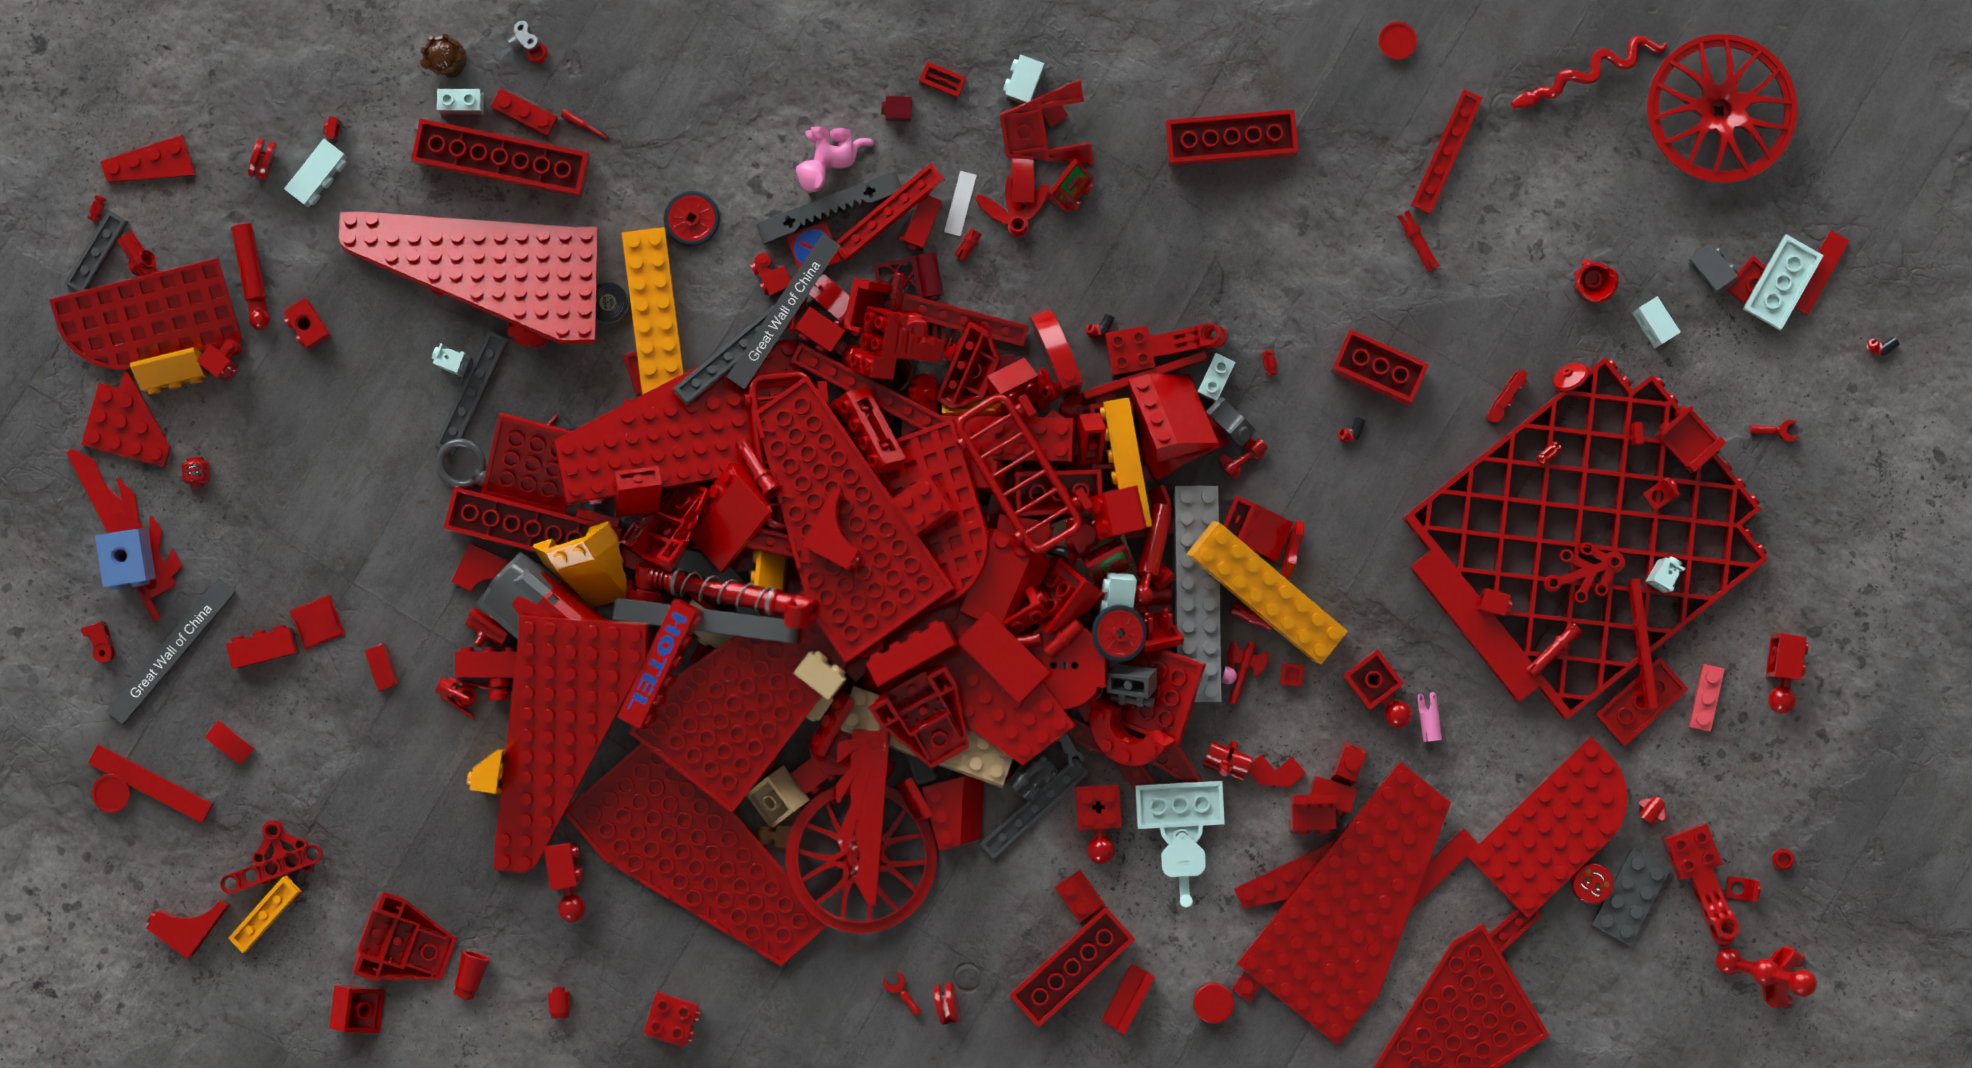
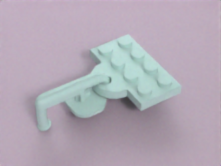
(1177, 809)

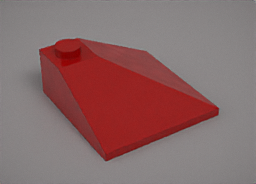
(1066, 593)

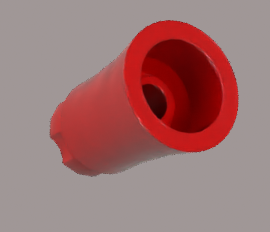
(470, 974)

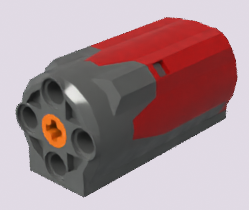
(533, 591)

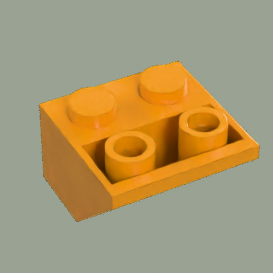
(769, 571)

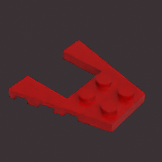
(1026, 133)

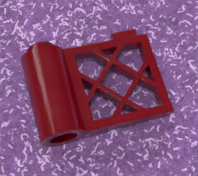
(924, 271)

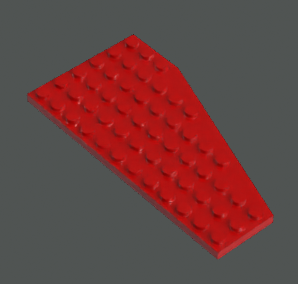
(692, 852)

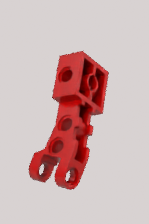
(1134, 350)
(1694, 857)

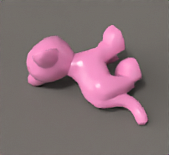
(813, 172)

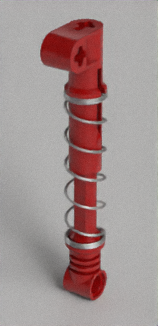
(797, 610)

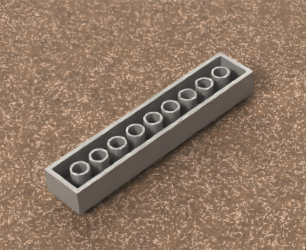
(1195, 589)

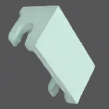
(1656, 322)

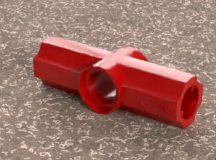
(140, 261)

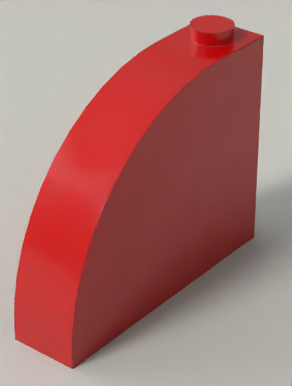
(1057, 351)

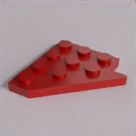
(125, 425)

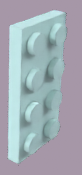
(1782, 282)

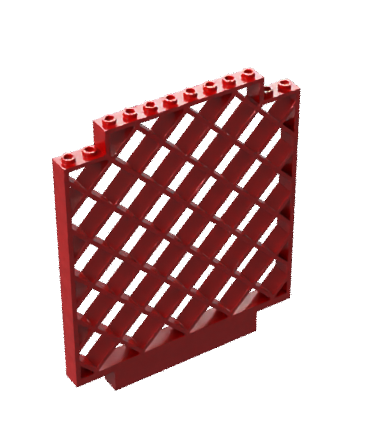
(1487, 633)

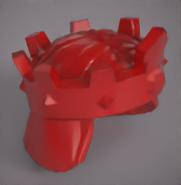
(1595, 281)

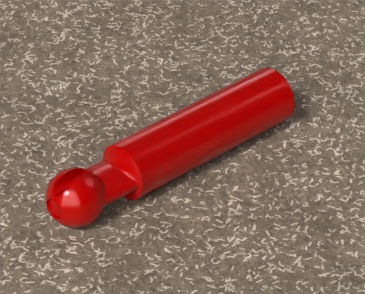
(250, 275)
(1152, 551)

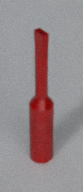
(580, 122)

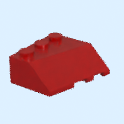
(955, 810)

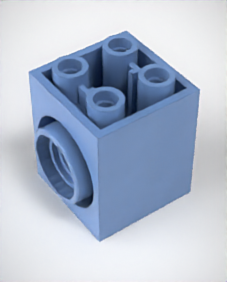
(117, 570)

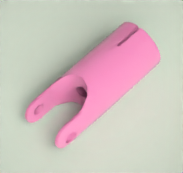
(1429, 719)

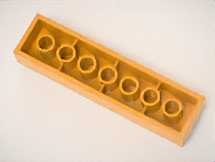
(652, 307)
(1266, 592)

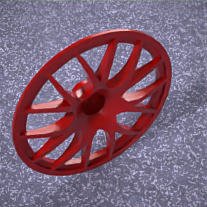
(1729, 100)
(849, 864)

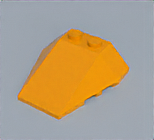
(588, 564)

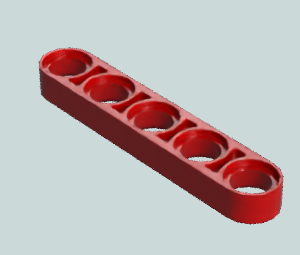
(282, 868)

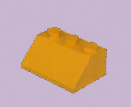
(169, 370)
(488, 774)

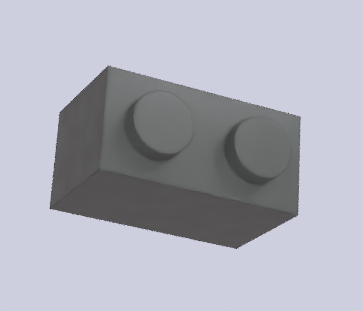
(1713, 269)

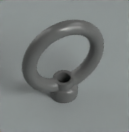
(478, 476)

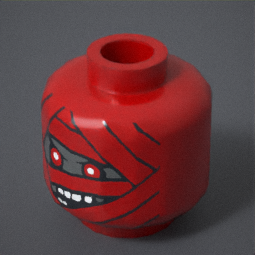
(196, 472)

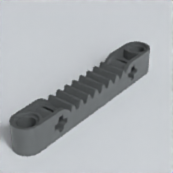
(773, 228)

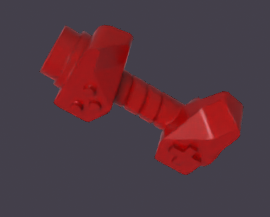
(1255, 450)

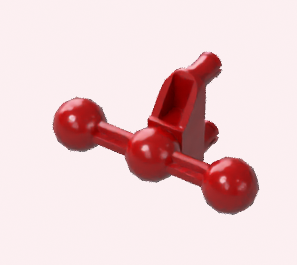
(1772, 974)

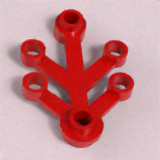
(1588, 571)
(278, 849)

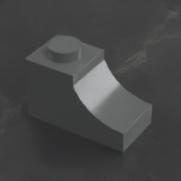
(1230, 421)

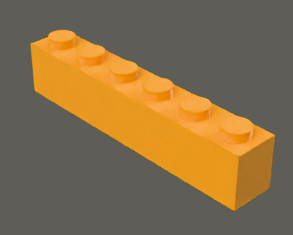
(1124, 449)

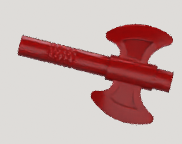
(1246, 659)

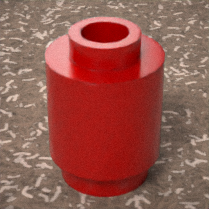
(559, 1003)

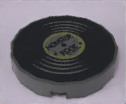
(611, 302)

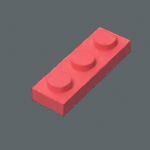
(1706, 697)

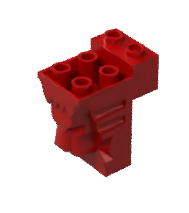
(893, 336)

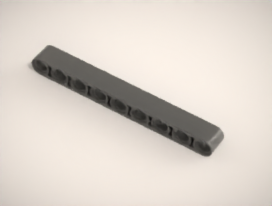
(712, 621)

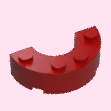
(1120, 744)

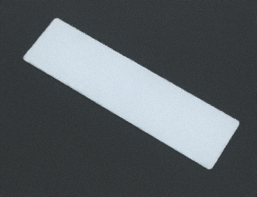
(960, 203)

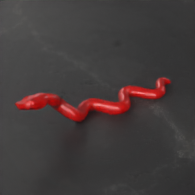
(1532, 97)

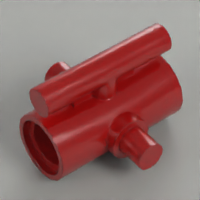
(486, 628)
(1228, 760)

